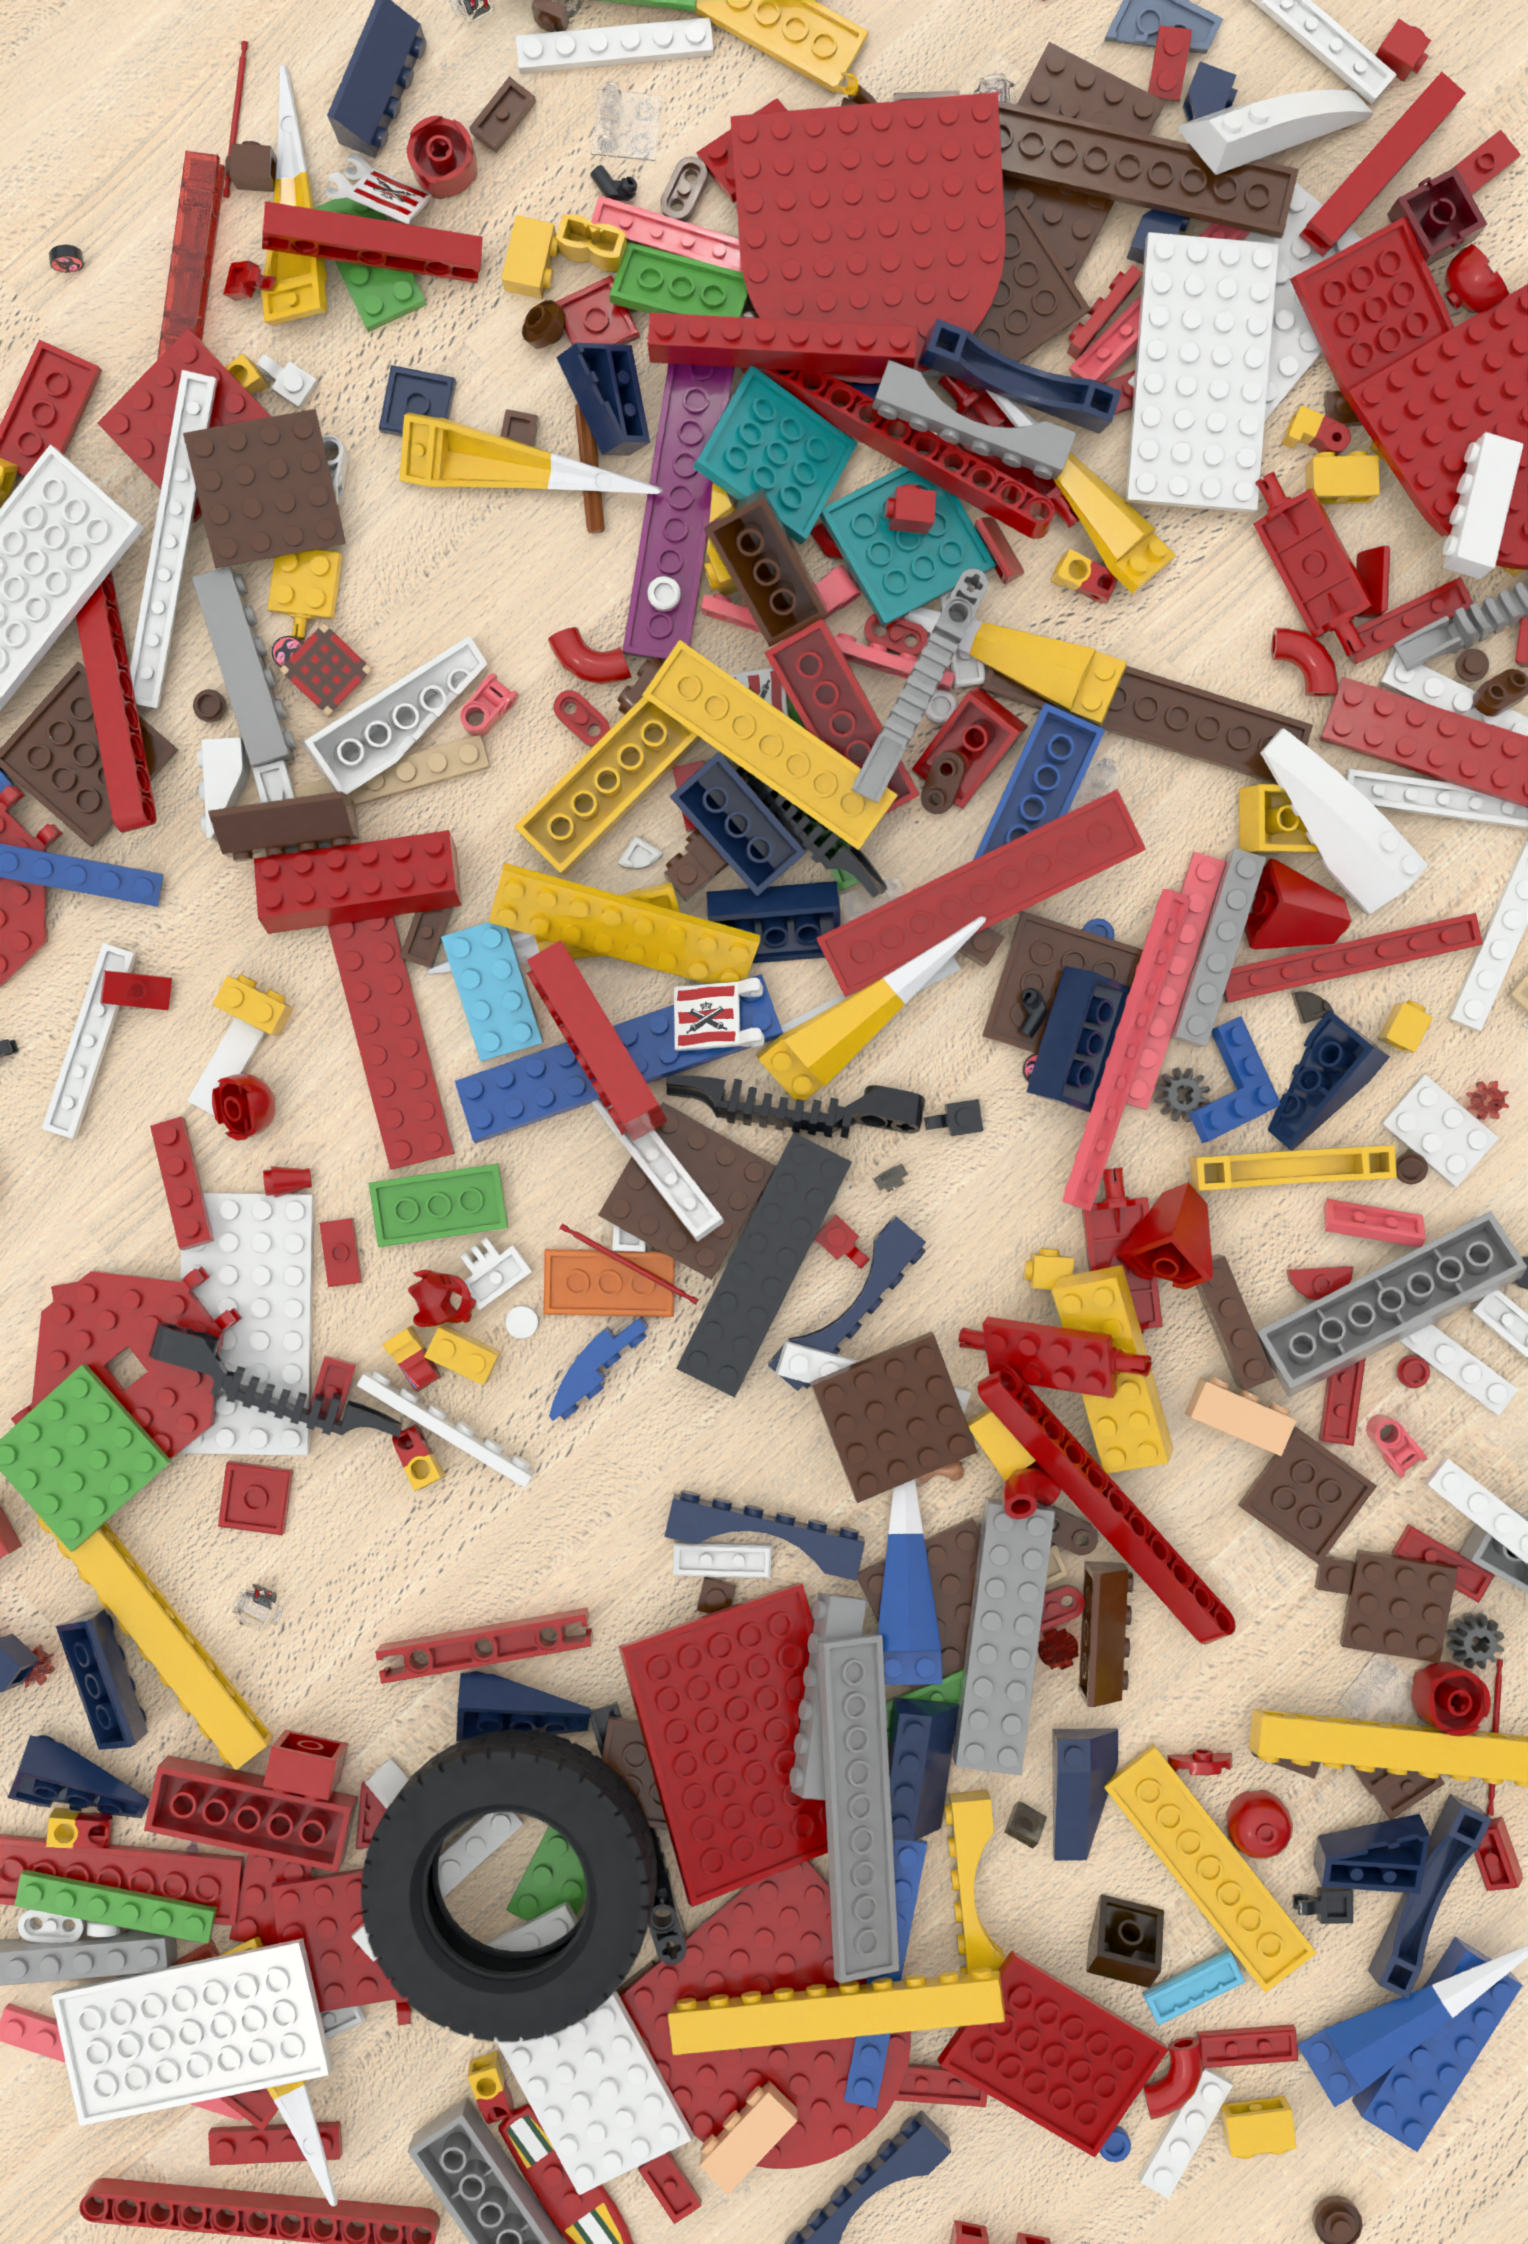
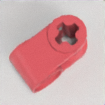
(837, 590)
(488, 704)
(1397, 1448)

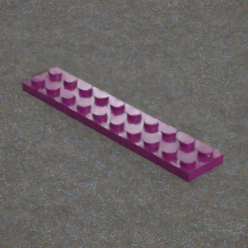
(675, 519)

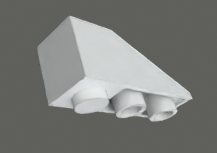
(224, 776)

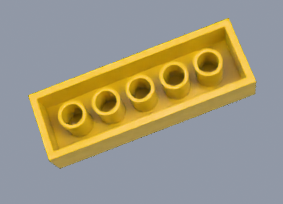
(606, 785)
(1132, 1424)

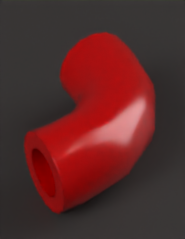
(1309, 657)
(588, 663)
(1025, 1489)
(1180, 2081)

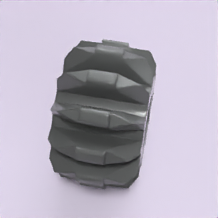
(1170, 1094)
(1486, 1634)

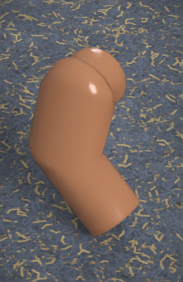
(953, 1471)

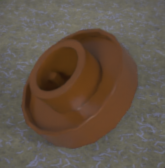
(544, 324)
(1337, 2221)

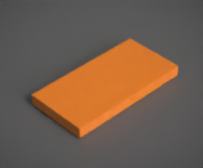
(600, 1286)

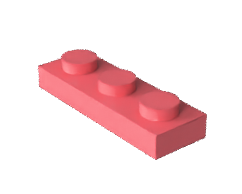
(1374, 1223)

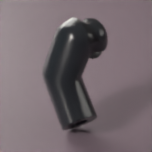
(614, 189)
(1035, 1011)

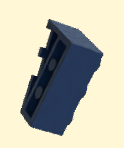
(607, 394)
(1375, 1856)

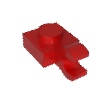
(244, 279)
(839, 1240)

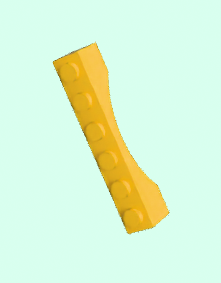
(1293, 1167)
(972, 1827)

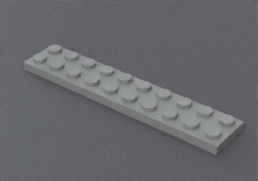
(858, 1807)

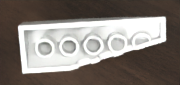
(1271, 125)
(392, 720)
(1348, 830)

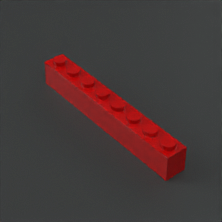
(779, 343)

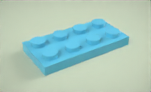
(492, 990)

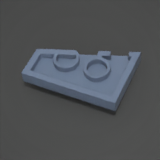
(1139, 22)

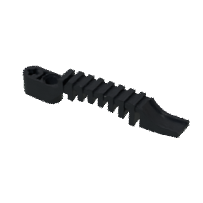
(846, 858)
(877, 1108)
(199, 1353)
(661, 1928)

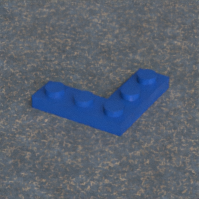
(1254, 1089)

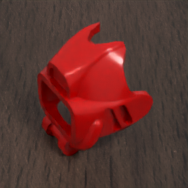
(434, 1296)

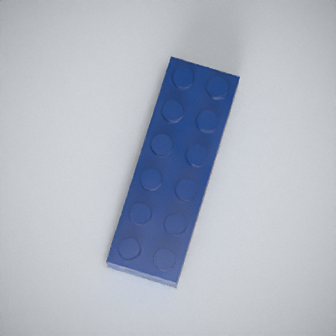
(1043, 777)
(1420, 2086)

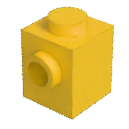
(1405, 1026)
(1046, 1268)

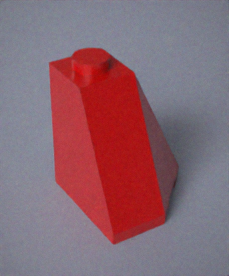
(1294, 911)
(1173, 1240)

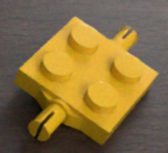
(305, 587)

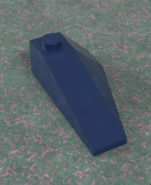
(1330, 1073)
(497, 1704)
(1081, 1768)
(61, 1775)

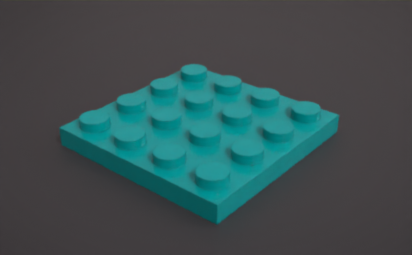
(779, 446)
(898, 567)

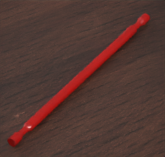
(236, 110)
(631, 1265)
(1495, 1726)

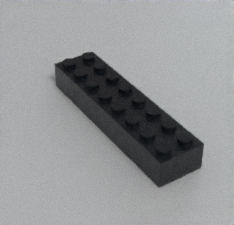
(763, 1265)

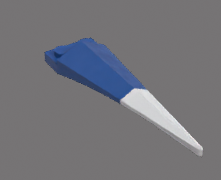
(907, 1599)
(1366, 2046)

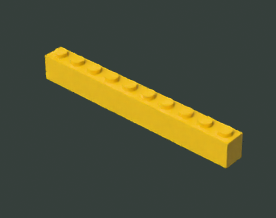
(168, 1645)
(1388, 1746)
(836, 2012)

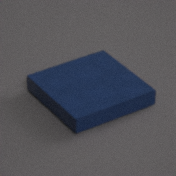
(415, 393)

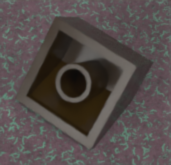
(1126, 1941)

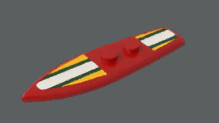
(579, 2218)

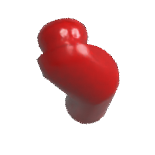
(825, 541)

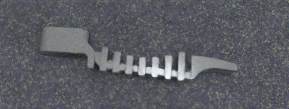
(1446, 638)
(920, 687)

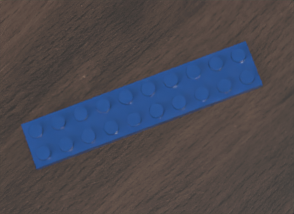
(556, 1083)

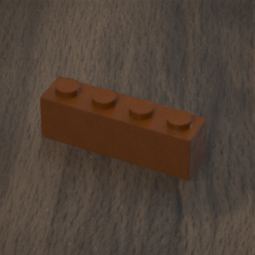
(1234, 1327)

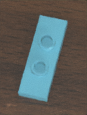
(1193, 1987)

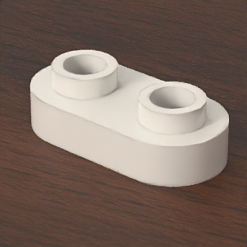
(52, 1929)

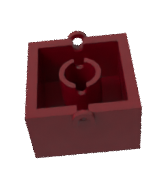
(1440, 215)

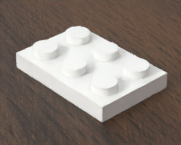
(1439, 1130)

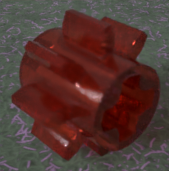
(1494, 1105)
(1058, 1648)
(44, 1667)

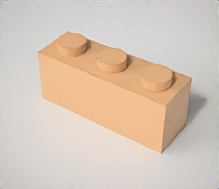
(1241, 1415)
(747, 2136)

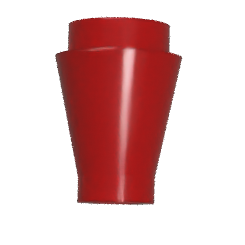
(285, 1180)

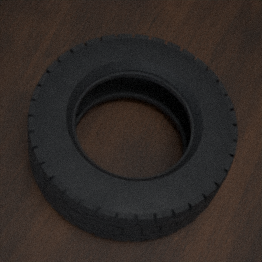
(490, 1988)

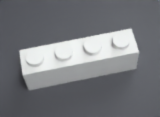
(1482, 505)

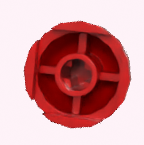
(1473, 282)
(243, 1105)
(1259, 1824)

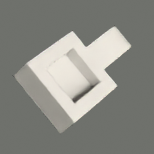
(290, 383)

